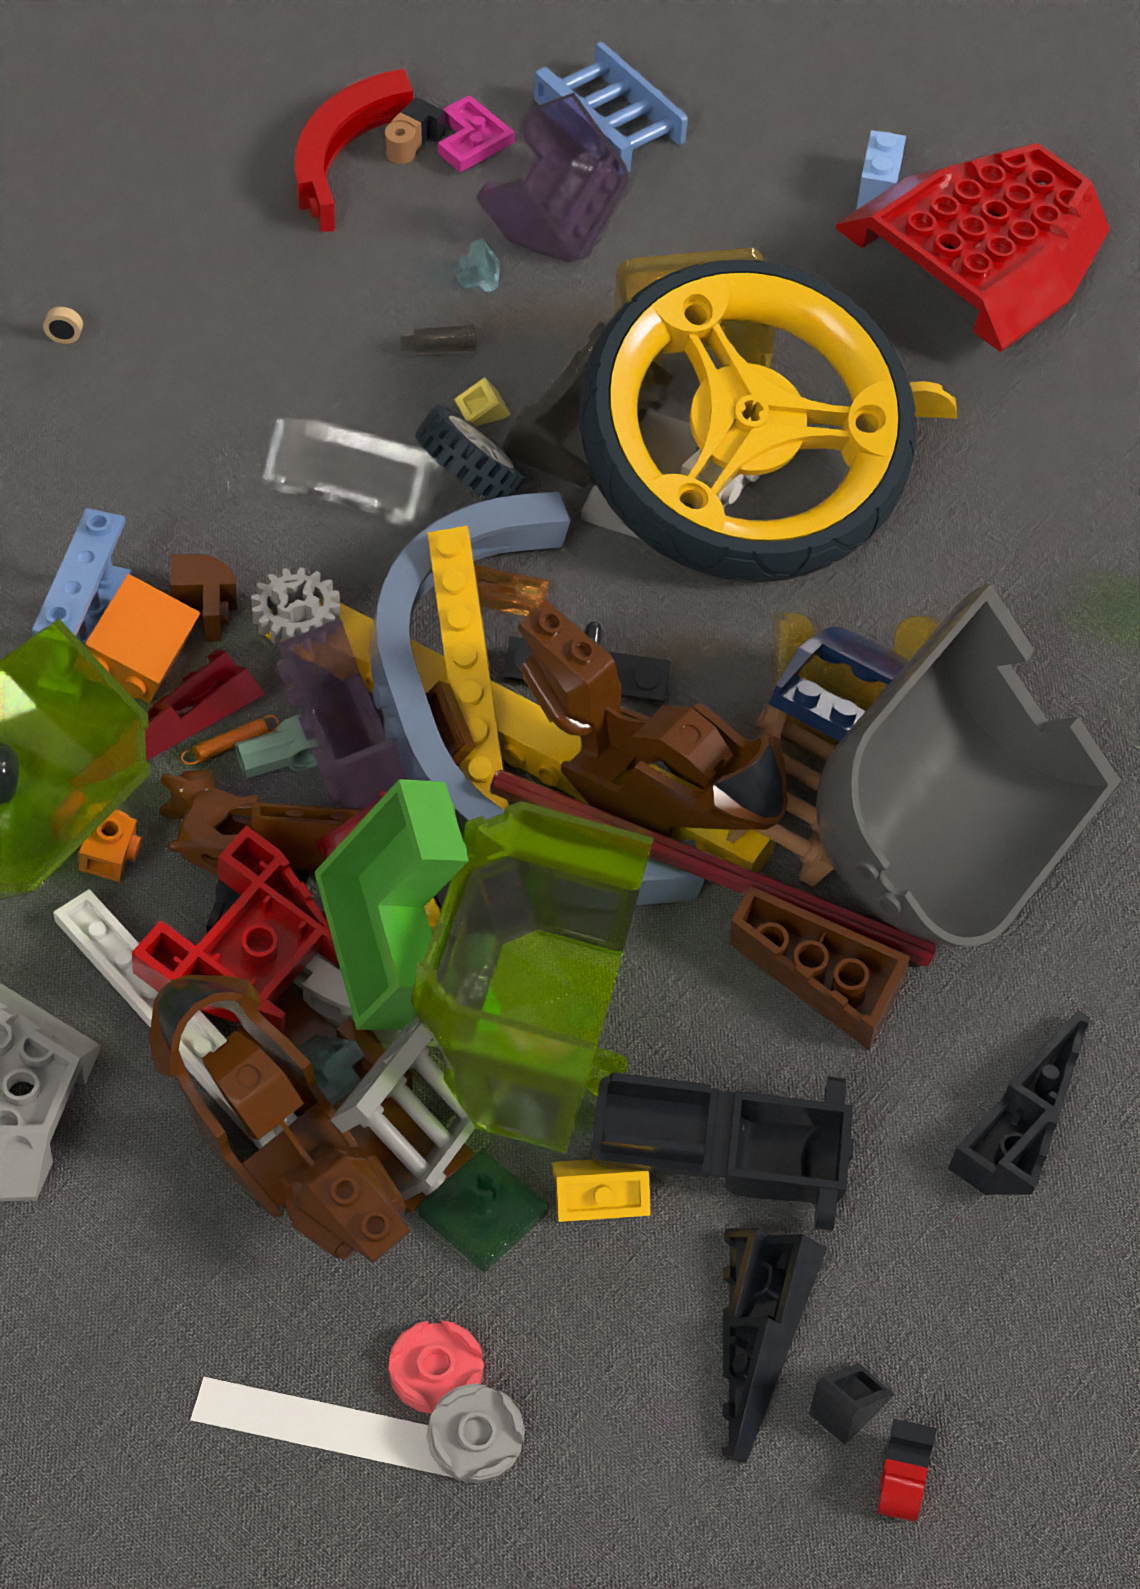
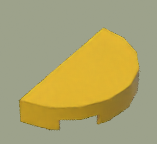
(933, 401)

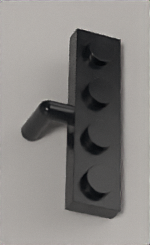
(638, 675)

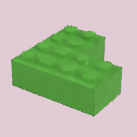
(378, 893)

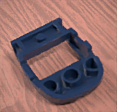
(819, 707)

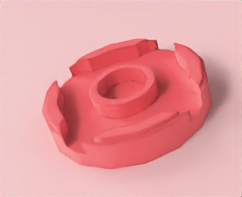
(432, 1362)

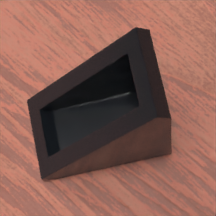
(848, 1401)

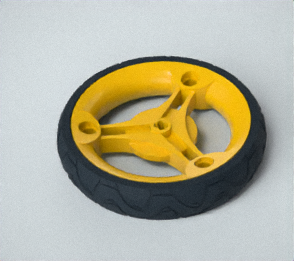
(704, 536)

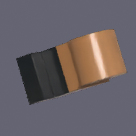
(412, 129)

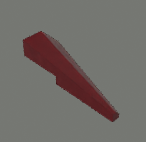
(199, 702)

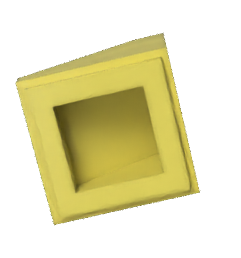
(482, 403)

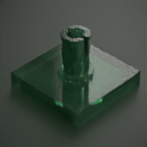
(483, 1210)

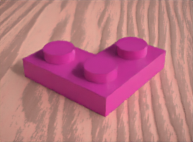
(477, 134)

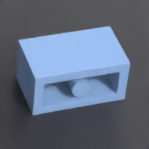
(880, 165)

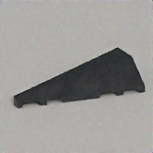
(1013, 1139)
(767, 1298)

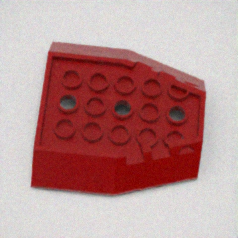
(1006, 266)

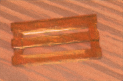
(505, 596)

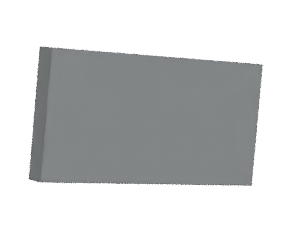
(669, 446)

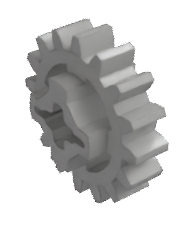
(294, 604)

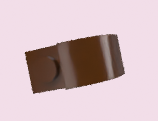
(206, 587)

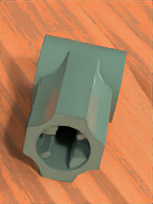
(276, 750)

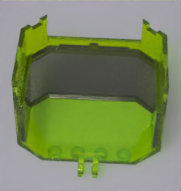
(530, 967)

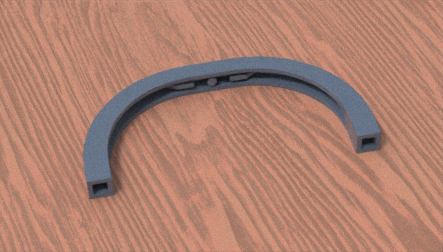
(494, 528)

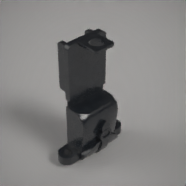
(751, 1139)

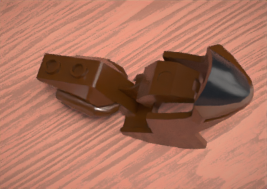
(582, 696)
(320, 1174)

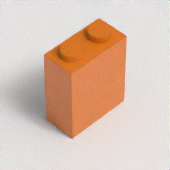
(141, 636)

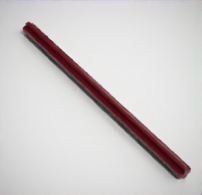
(716, 868)

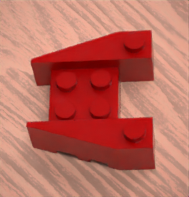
(260, 938)

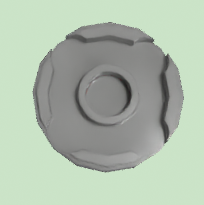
(475, 1433)

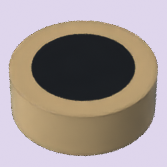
(63, 325)

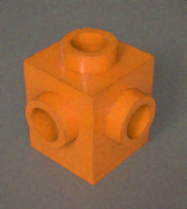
(110, 847)

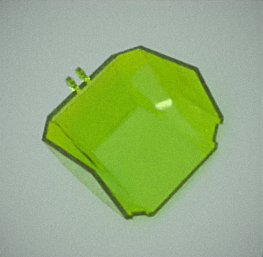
(75, 750)

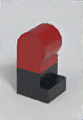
(905, 1469)

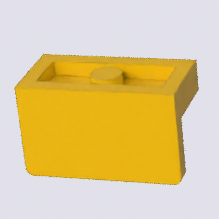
(599, 1191)

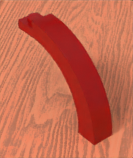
(333, 126)

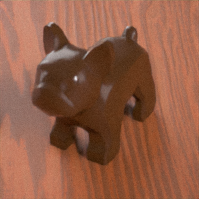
(207, 817)

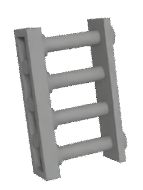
(388, 1080)

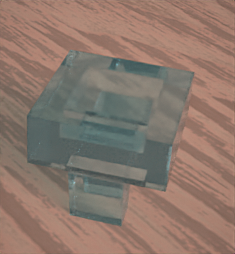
(479, 267)

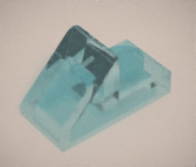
(332, 1064)

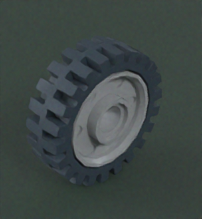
(469, 454)

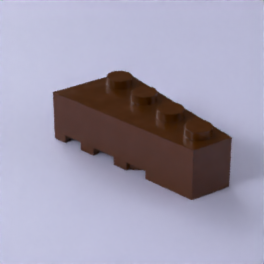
(821, 962)

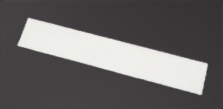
(314, 1424)

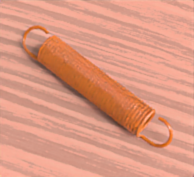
(225, 741)

